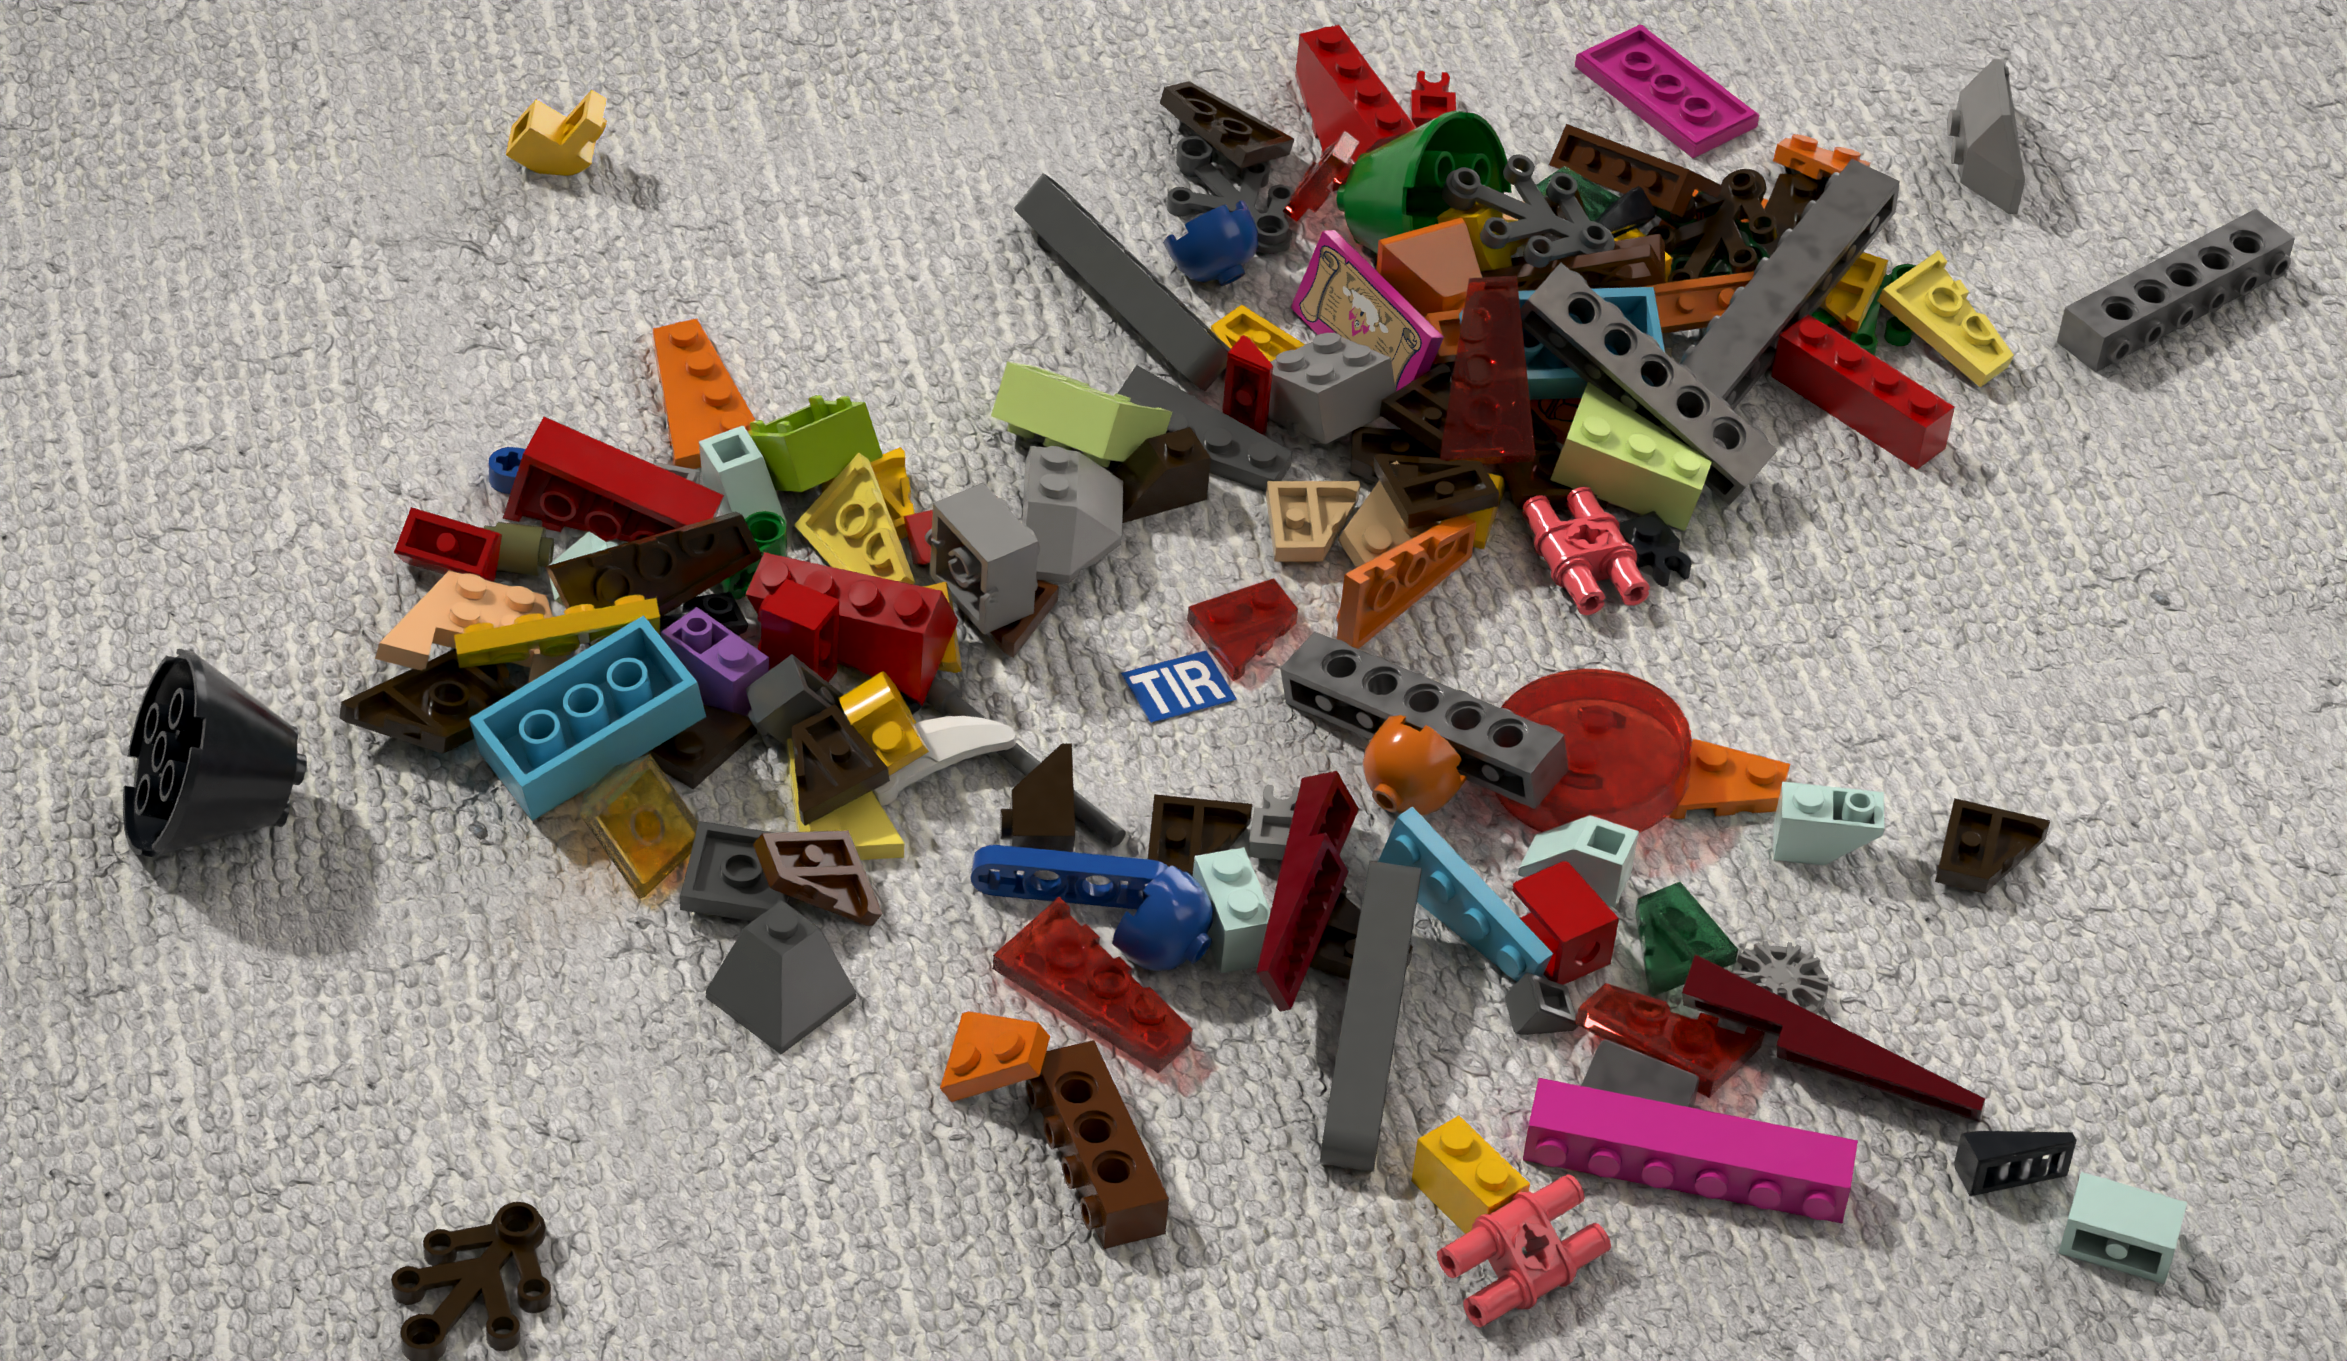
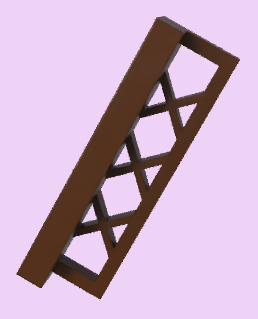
(1625, 168)
(1629, 265)

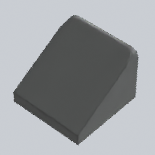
(1540, 1006)

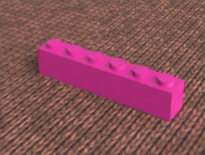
(1690, 1150)

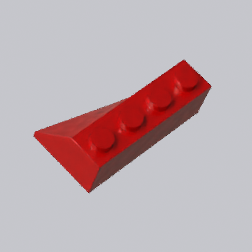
(1345, 94)
(1862, 391)
(601, 489)
(880, 620)

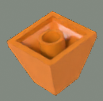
(1430, 265)

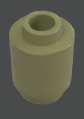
(523, 548)

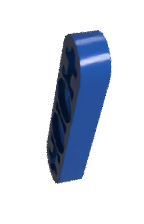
(1072, 872)

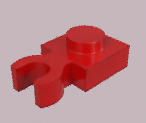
(1431, 99)

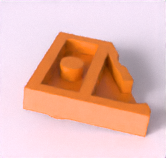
(1804, 156)
(992, 1054)

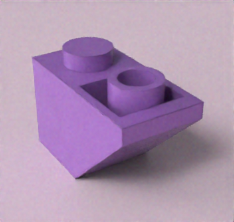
(716, 659)

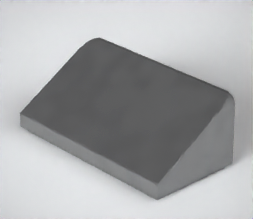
(1638, 1075)

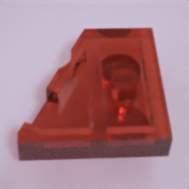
(1312, 188)
(1243, 623)

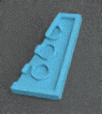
(1463, 899)

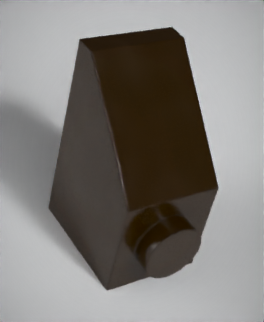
(1164, 475)
(1043, 806)

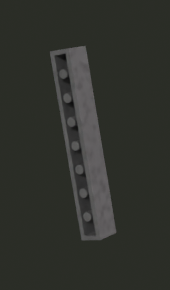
(1792, 280)

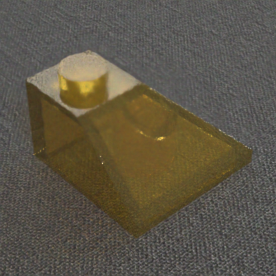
(640, 822)

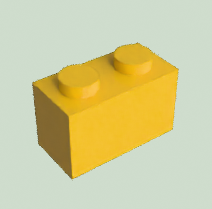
(1464, 1173)

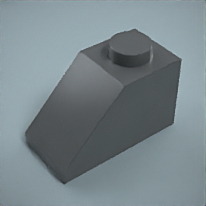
(788, 697)

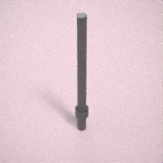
(948, 700)

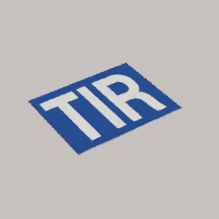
(1178, 686)

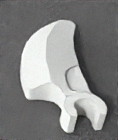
(948, 742)

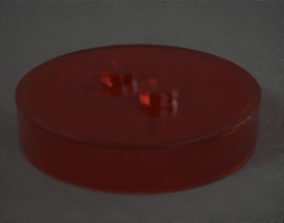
(1622, 748)

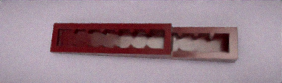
(1306, 884)
(1821, 1043)

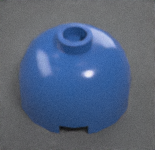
(1216, 245)
(1168, 924)

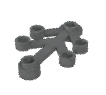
(1195, 160)
(1534, 216)

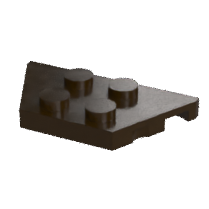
(430, 704)

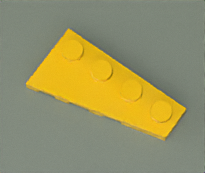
(553, 635)

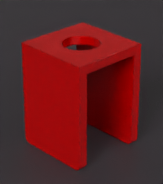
(1568, 921)

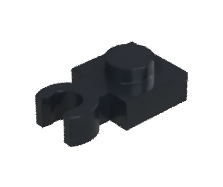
(1656, 547)

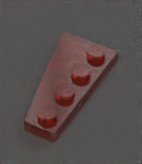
(1489, 386)
(1082, 980)

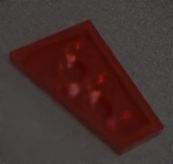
(1678, 1040)

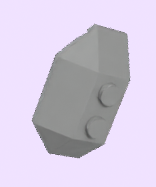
(1987, 138)
(1071, 509)

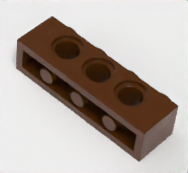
(1098, 1146)

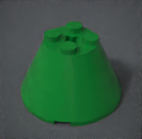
(1402, 181)

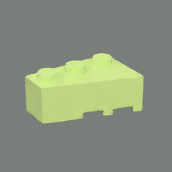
(1074, 414)
(1630, 461)

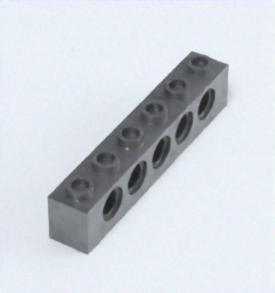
(2175, 290)
(1584, 351)
(1365, 690)

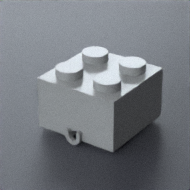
(1329, 387)
(984, 557)

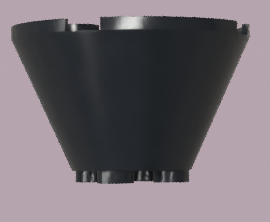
(205, 760)

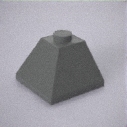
(781, 978)

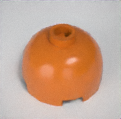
(1411, 768)

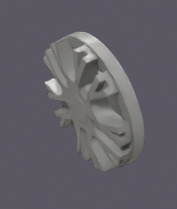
(1781, 977)

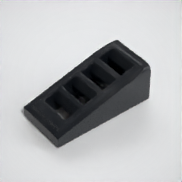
(1628, 212)
(2011, 1158)

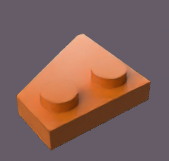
(1731, 781)

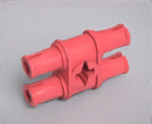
(1585, 550)
(1528, 1275)

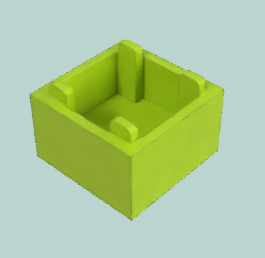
(815, 442)

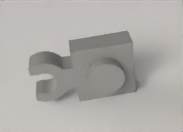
(1271, 825)

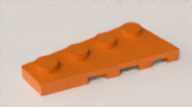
(696, 390)

